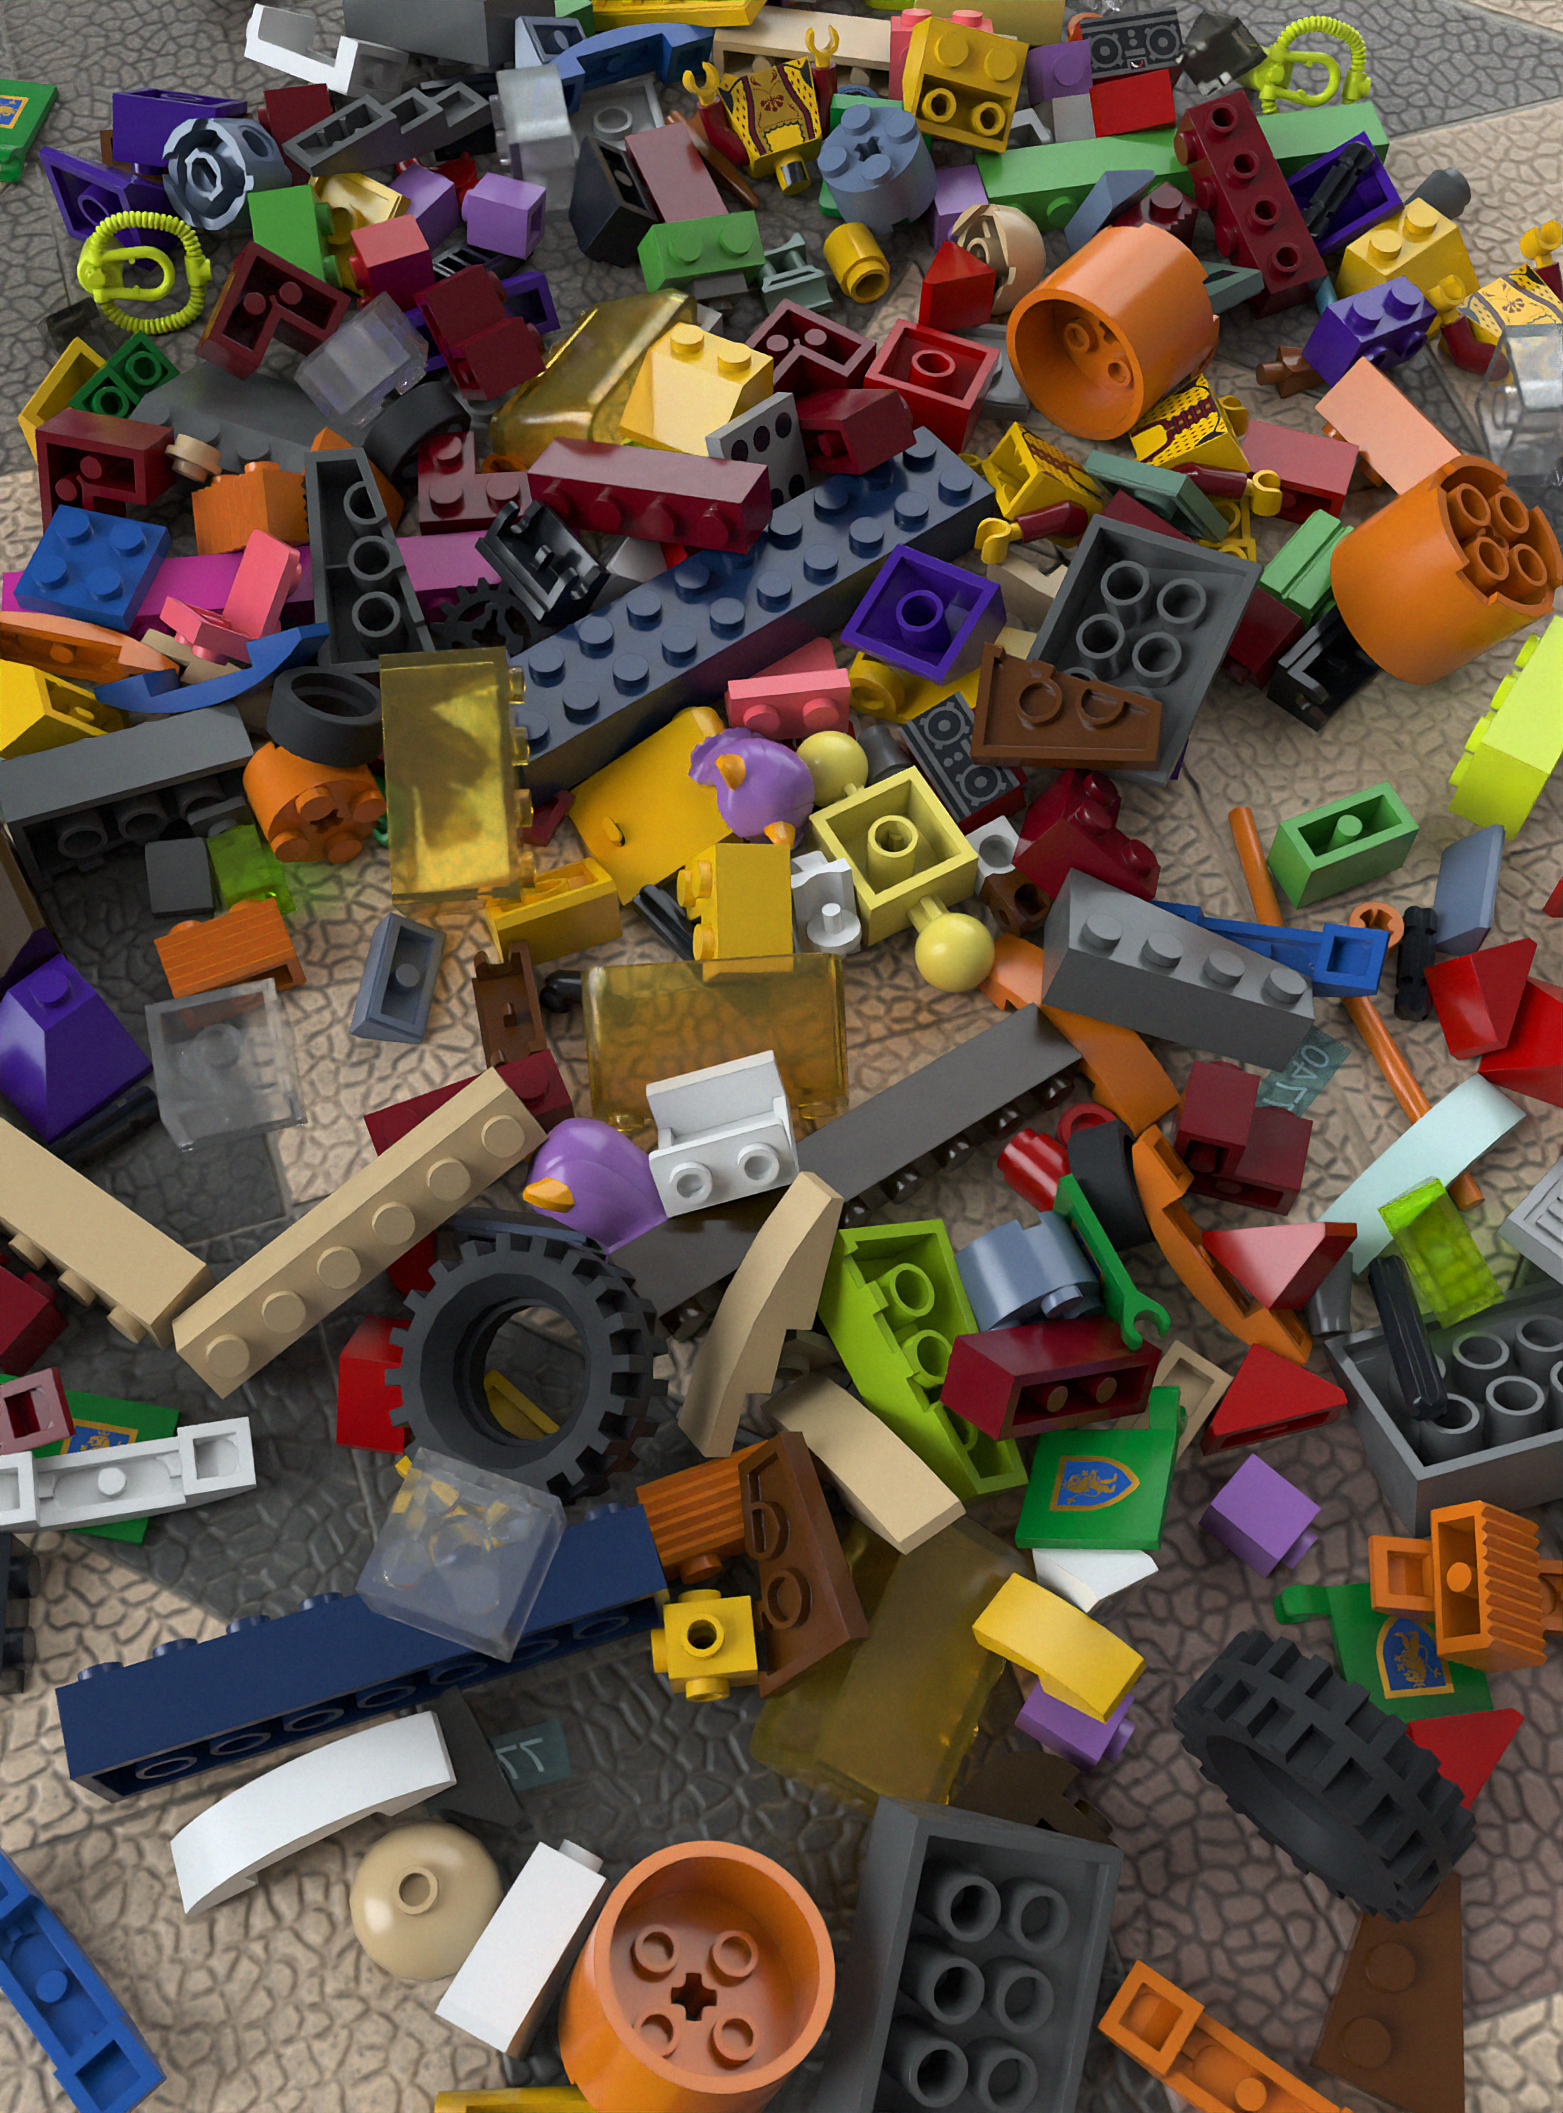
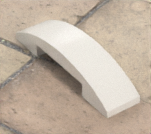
(126, 1480)
(307, 1801)

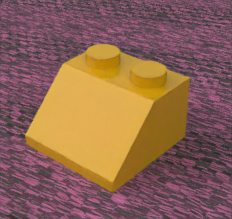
(1411, 244)
(692, 388)

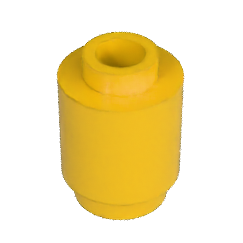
(857, 262)

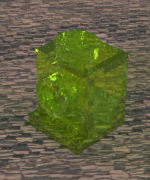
(248, 868)

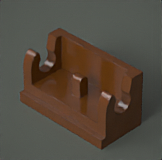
(508, 1006)

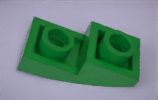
(125, 379)

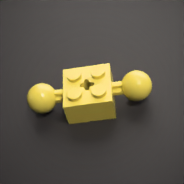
(902, 857)

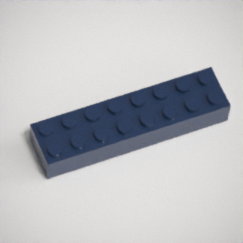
(337, 1667)

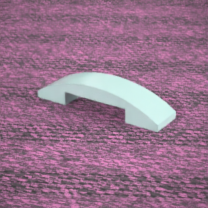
(1439, 1144)

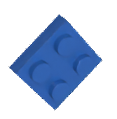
(93, 567)

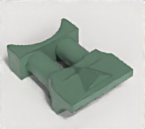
(791, 278)

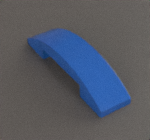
(631, 52)
(269, 656)
(1338, 960)
(70, 2004)

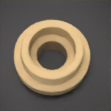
(194, 458)

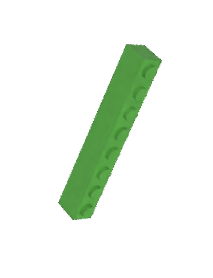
(1058, 177)

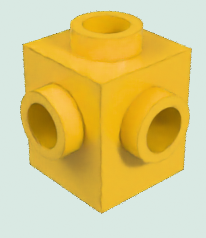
(710, 1671)

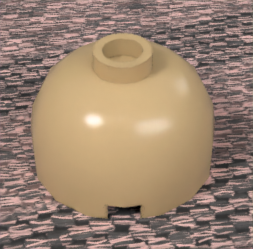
(1007, 243)
(424, 1899)

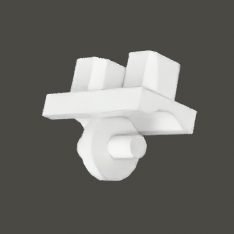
(824, 906)

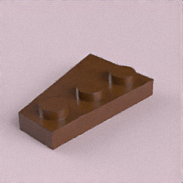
(1054, 720)
(805, 1582)
(1400, 2009)

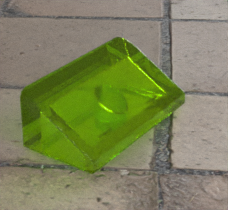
(1440, 1252)

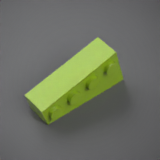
(894, 1317)

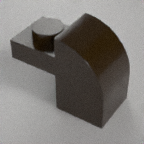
(1030, 1791)

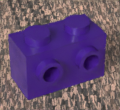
(1378, 323)

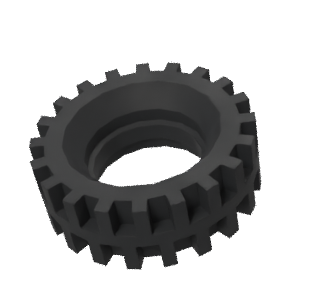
(449, 1346)
(1325, 1775)

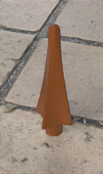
(716, 164)
(1289, 372)

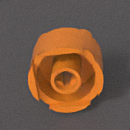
(311, 807)

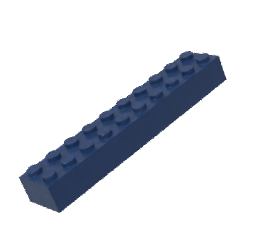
(734, 614)

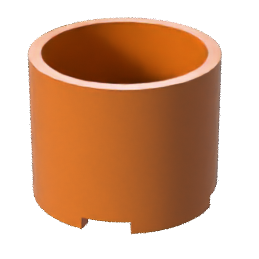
(1112, 331)
(1445, 572)
(727, 1941)

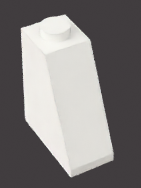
(527, 1949)

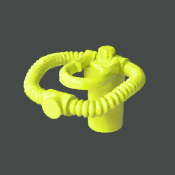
(1274, 73)
(103, 264)

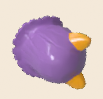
(759, 785)
(594, 1183)

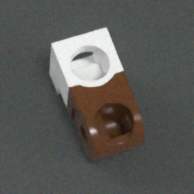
(1011, 896)

